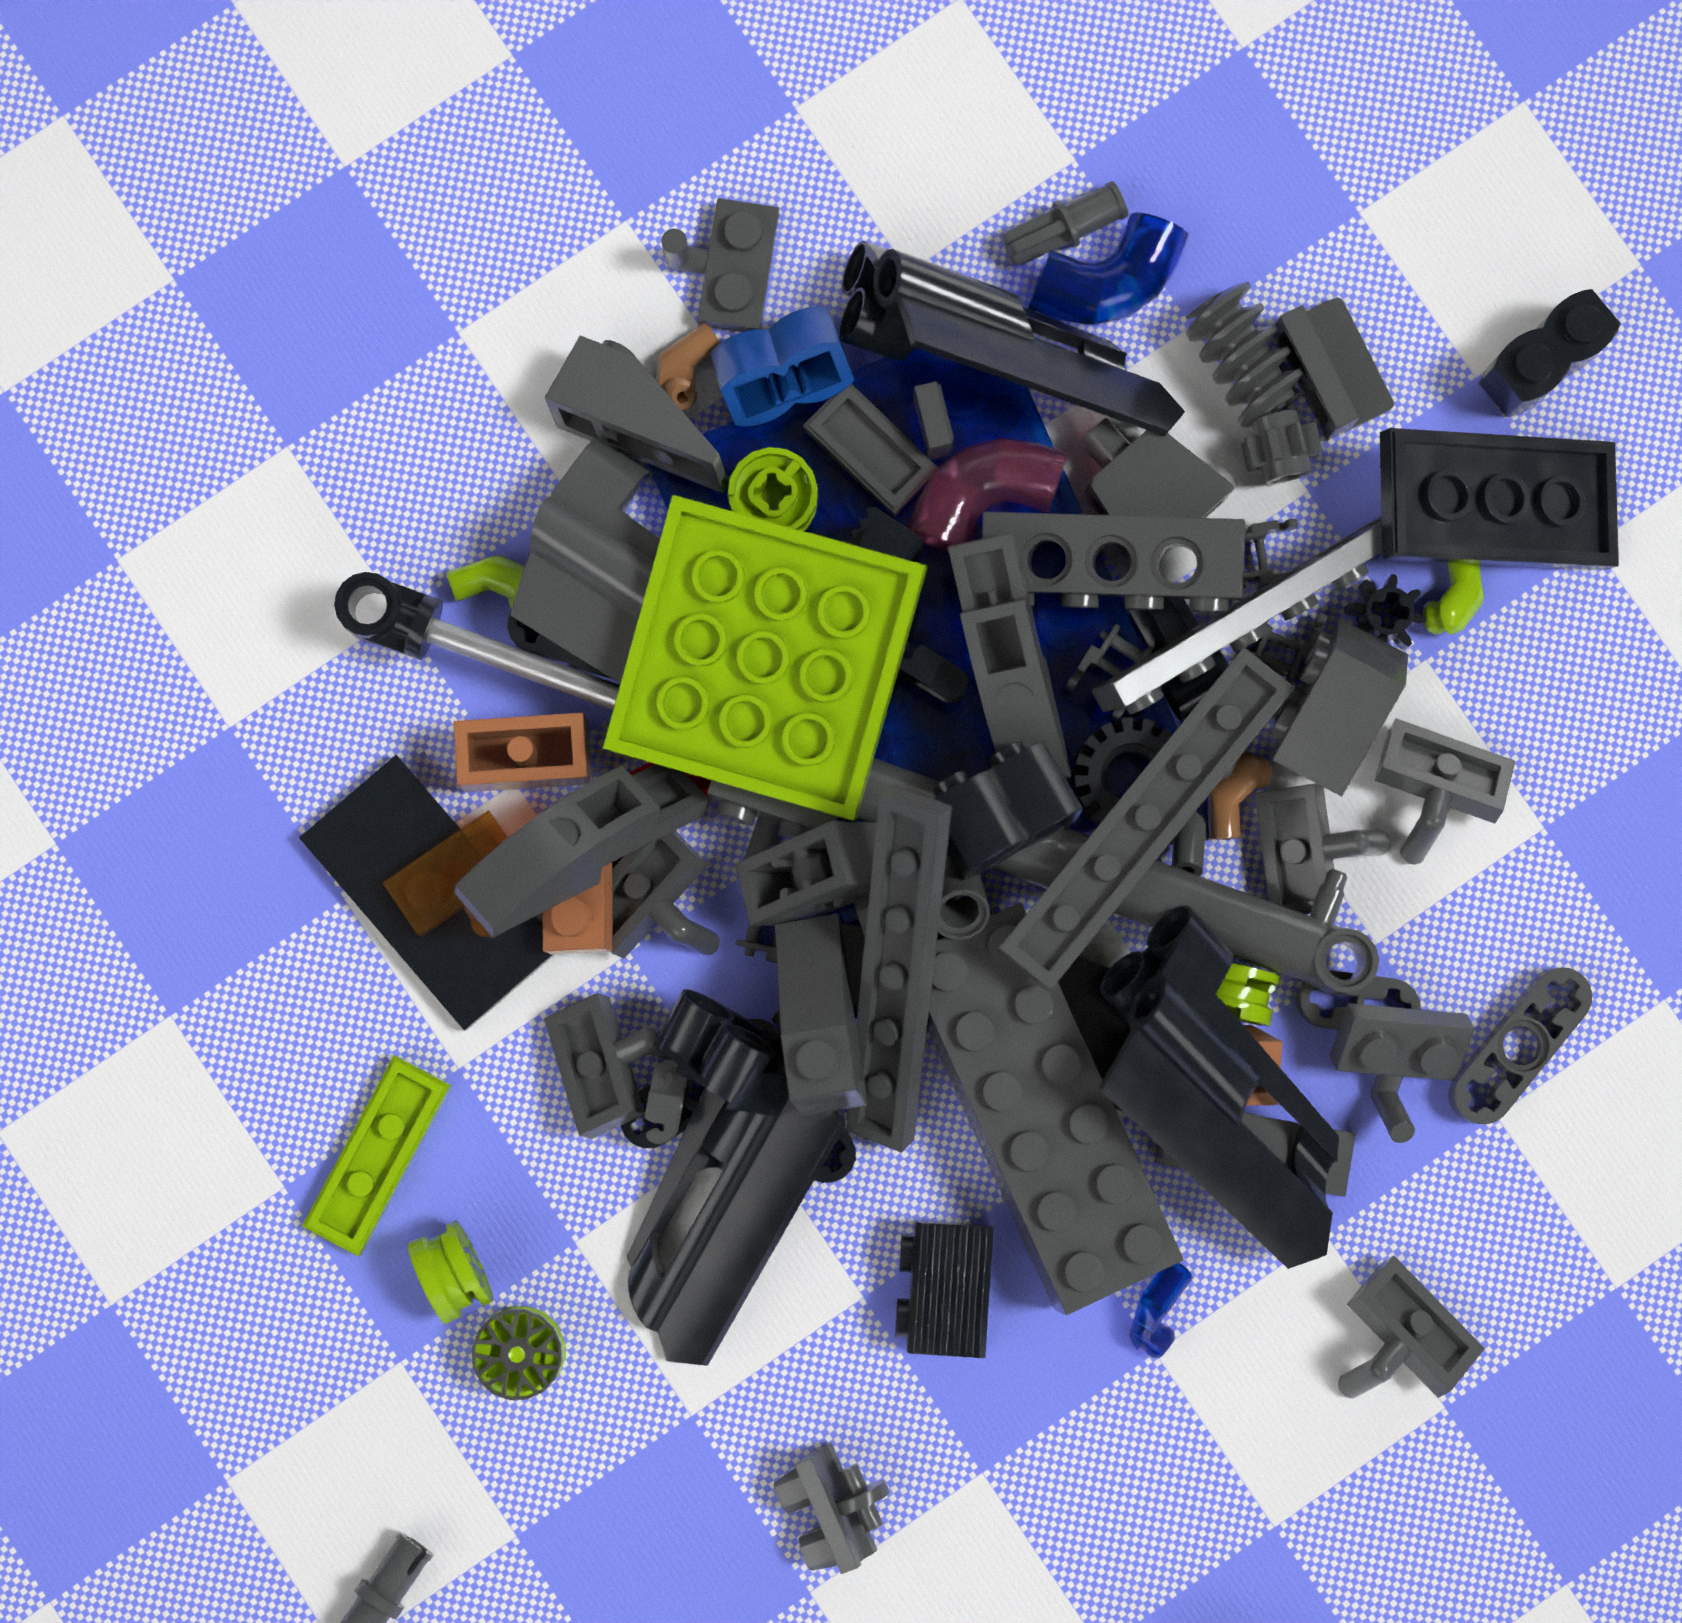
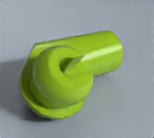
(490, 573)
(1458, 602)

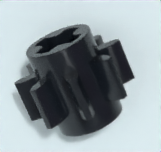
(1399, 605)

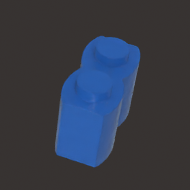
(781, 366)

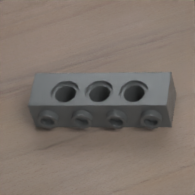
(1214, 541)

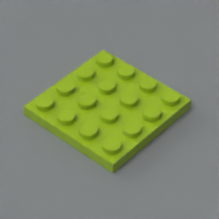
(764, 657)

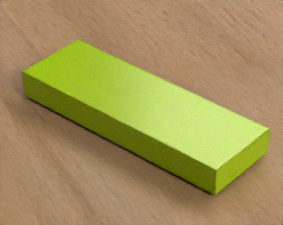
(377, 1155)

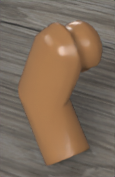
(678, 364)
(1224, 800)

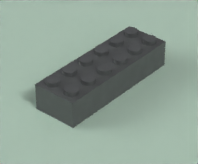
(1044, 1122)

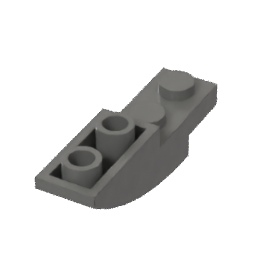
(1006, 646)
(572, 841)

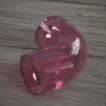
(982, 477)

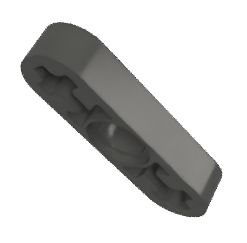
(1537, 999)

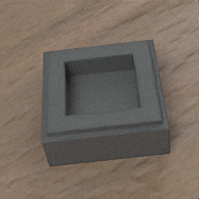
(933, 420)

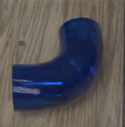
(1118, 284)

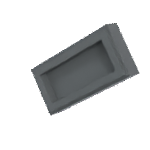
(870, 449)

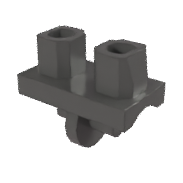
(841, 1505)

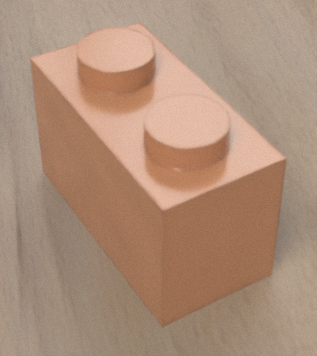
(522, 752)

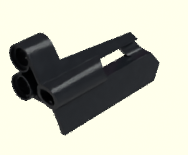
(921, 305)
(1190, 1078)
(767, 1167)

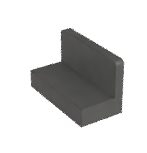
(1337, 367)

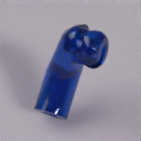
(1153, 1306)

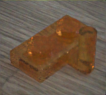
(428, 884)

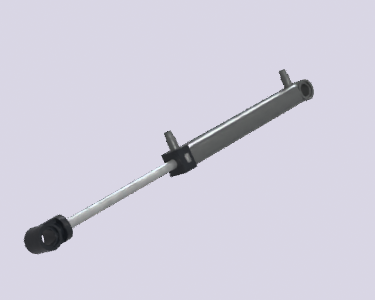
(1250, 925)

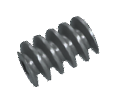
(1243, 354)

